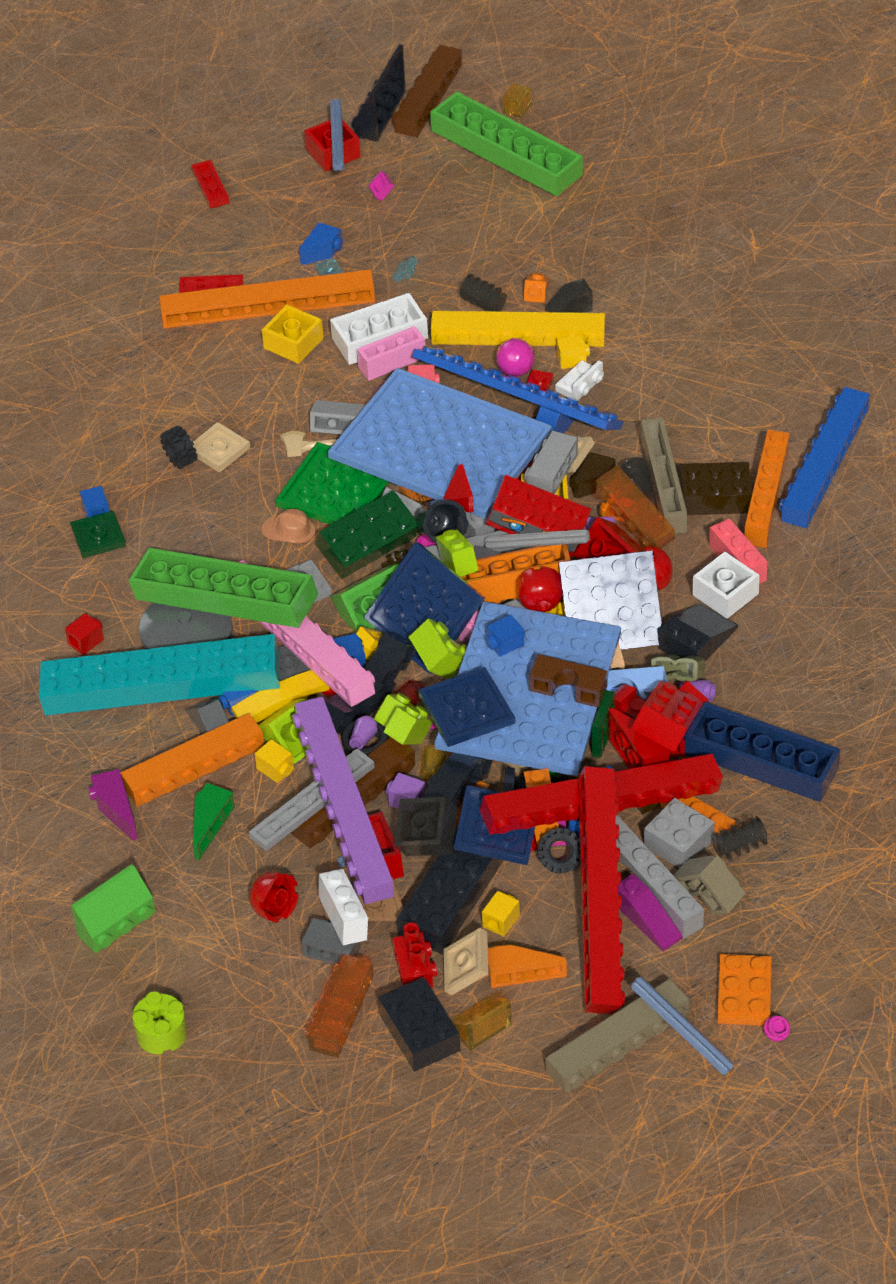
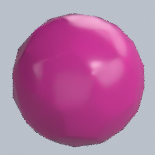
(515, 357)

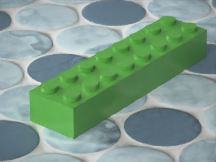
(507, 143)
(224, 587)

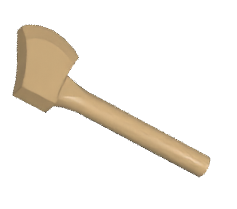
(296, 445)

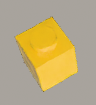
(572, 351)
(274, 761)
(501, 913)

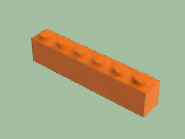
(767, 488)
(192, 759)

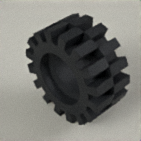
(178, 447)
(544, 850)

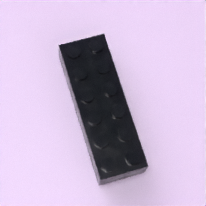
(448, 896)

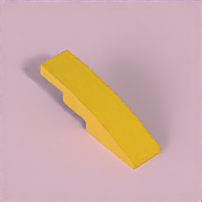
(267, 702)

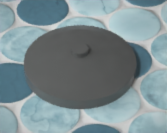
(173, 626)

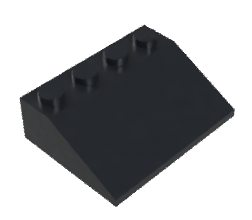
(382, 100)

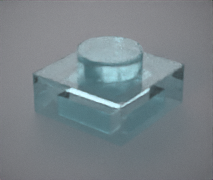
(328, 267)
(405, 269)

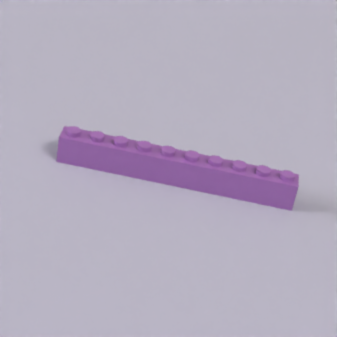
(343, 801)

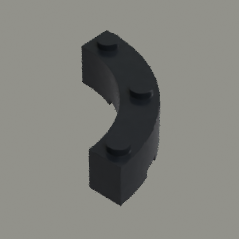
(390, 657)
(455, 775)

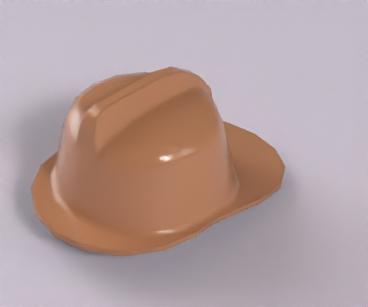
(289, 527)

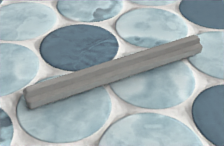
(537, 539)

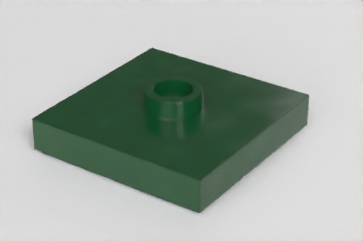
(97, 534)
(600, 726)

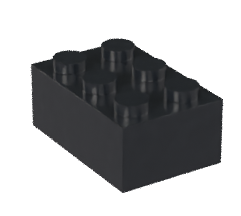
(419, 1024)

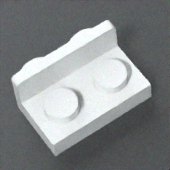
(580, 379)

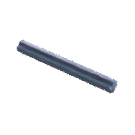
(337, 135)
(682, 1025)

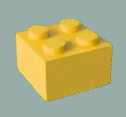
(292, 334)

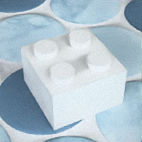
(725, 585)

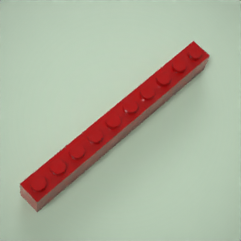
(636, 788)
(600, 891)

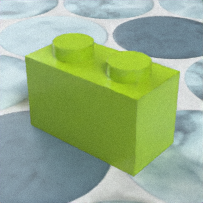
(457, 552)

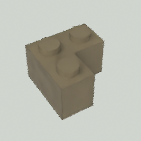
(712, 882)

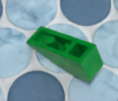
(211, 811)

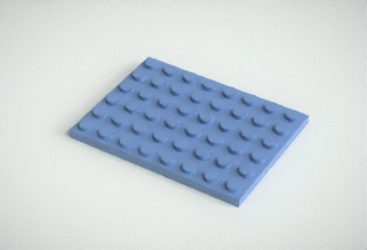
(423, 430)
(547, 729)

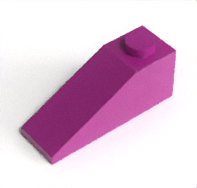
(112, 800)
(647, 913)

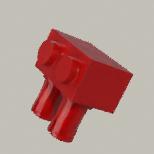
(413, 956)

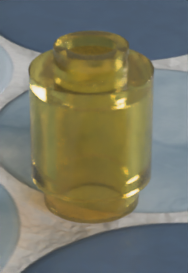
(431, 762)

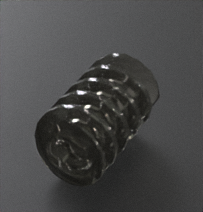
(482, 294)
(638, 472)
(739, 837)

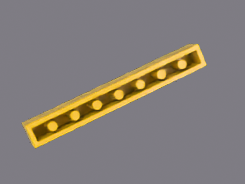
(533, 327)

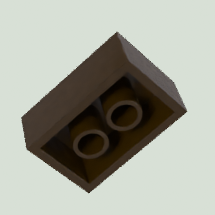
(716, 488)

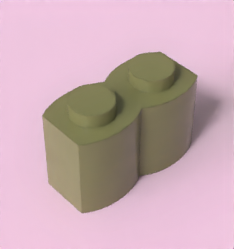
(683, 669)

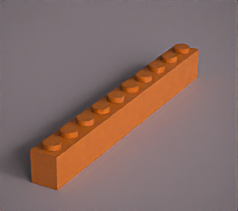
(266, 298)

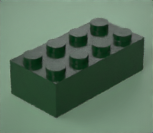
(367, 534)

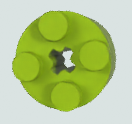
(159, 1023)

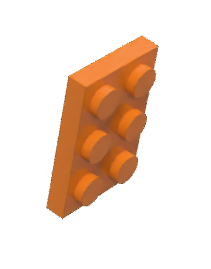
(744, 989)

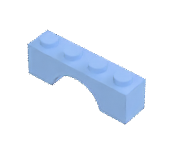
(641, 678)

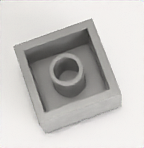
(678, 833)

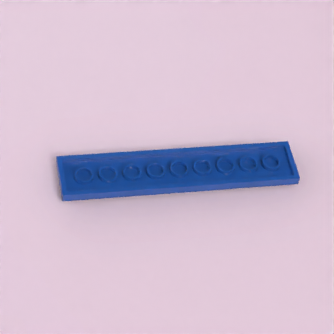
(512, 385)

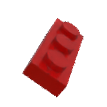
(210, 184)
(198, 283)

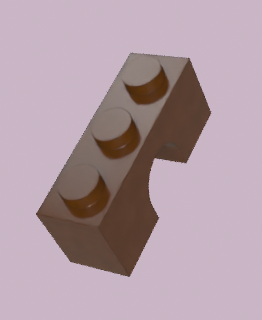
(551, 673)

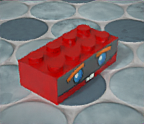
(528, 509)

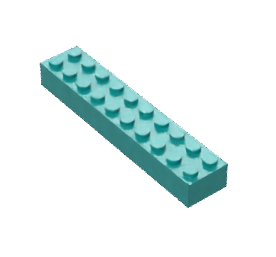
(159, 674)

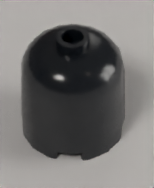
(449, 515)

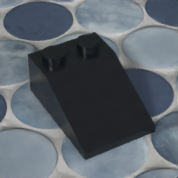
(695, 632)

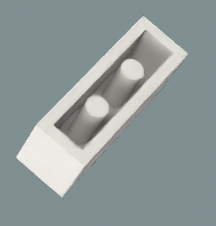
(343, 907)

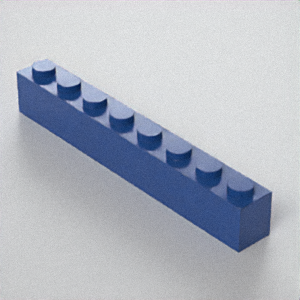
(825, 457)

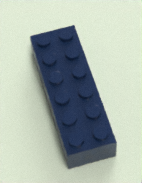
(763, 751)

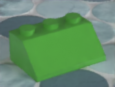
(359, 597)
(112, 909)

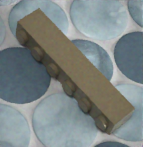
(663, 473)
(612, 1039)

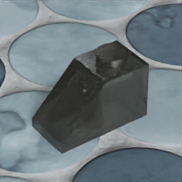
(572, 298)

